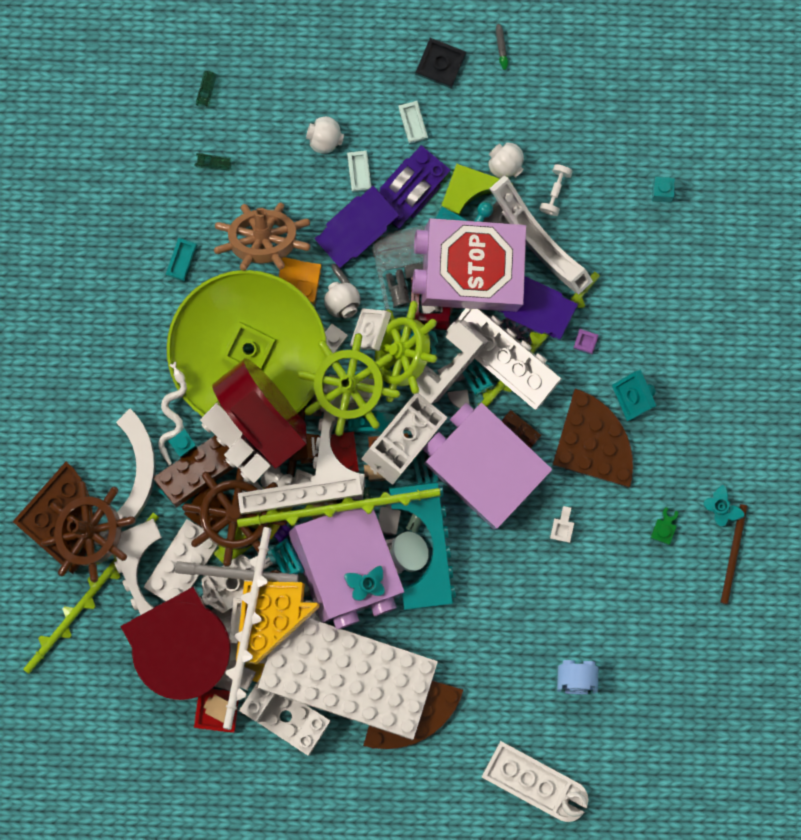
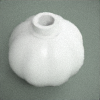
(324, 135)
(506, 160)
(342, 300)

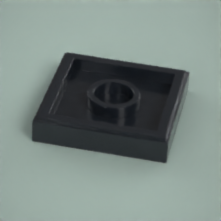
(440, 63)

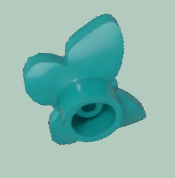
(722, 508)
(366, 584)

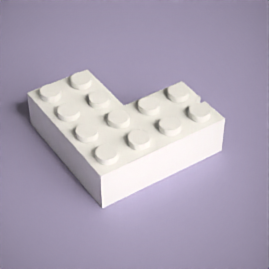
(241, 450)

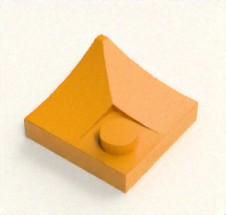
(303, 276)

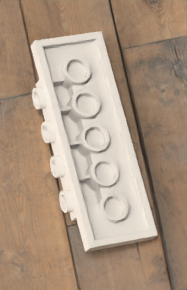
(512, 359)

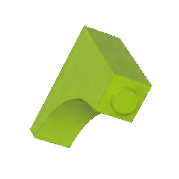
(466, 186)

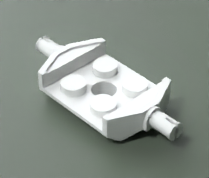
(215, 589)

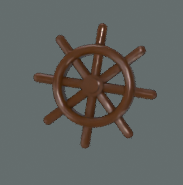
(230, 514)
(87, 531)

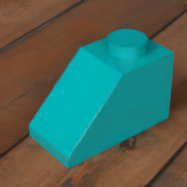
(362, 426)

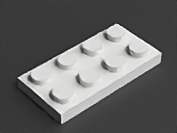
(164, 580)

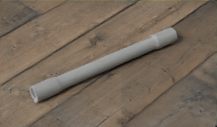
(193, 569)

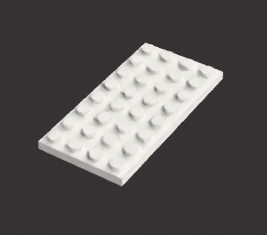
(350, 677)

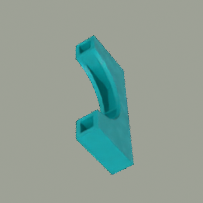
(434, 585)

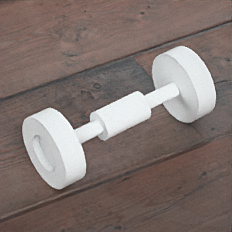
(562, 171)

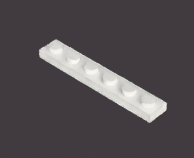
(300, 494)

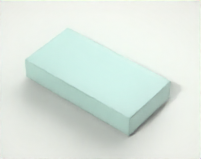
(413, 122)
(359, 171)

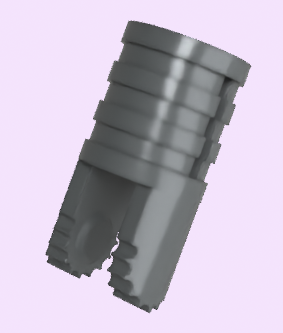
(398, 292)

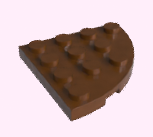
(594, 442)
(39, 520)
(438, 708)

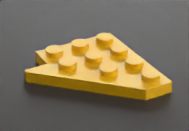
(281, 613)

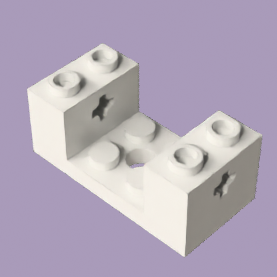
(470, 342)
(394, 451)
(301, 731)

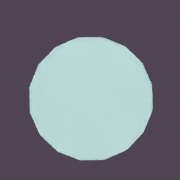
(409, 551)

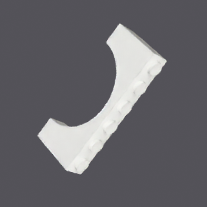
(326, 463)
(134, 544)

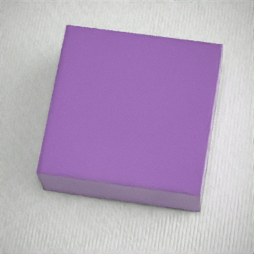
(585, 341)

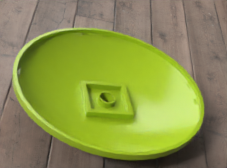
(238, 310)

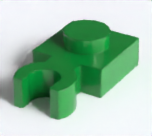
(664, 530)

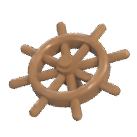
(262, 236)

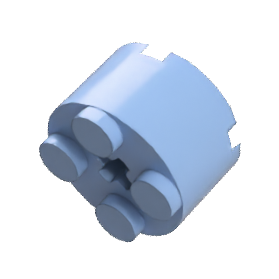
(577, 677)

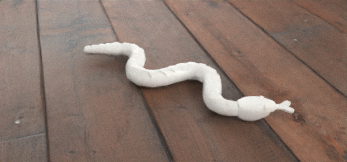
(180, 378)

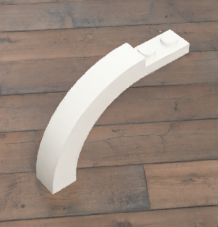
(538, 240)
(144, 467)

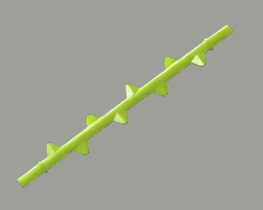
(537, 339)
(329, 510)
(71, 613)

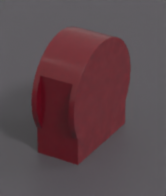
(261, 412)
(179, 647)

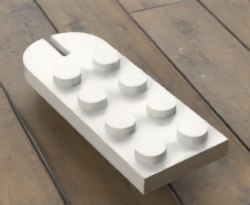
(535, 783)

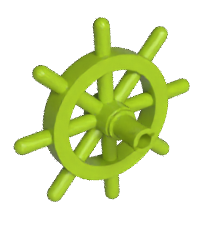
(404, 350)
(348, 384)

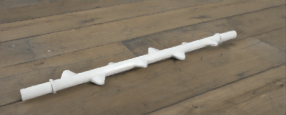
(244, 636)

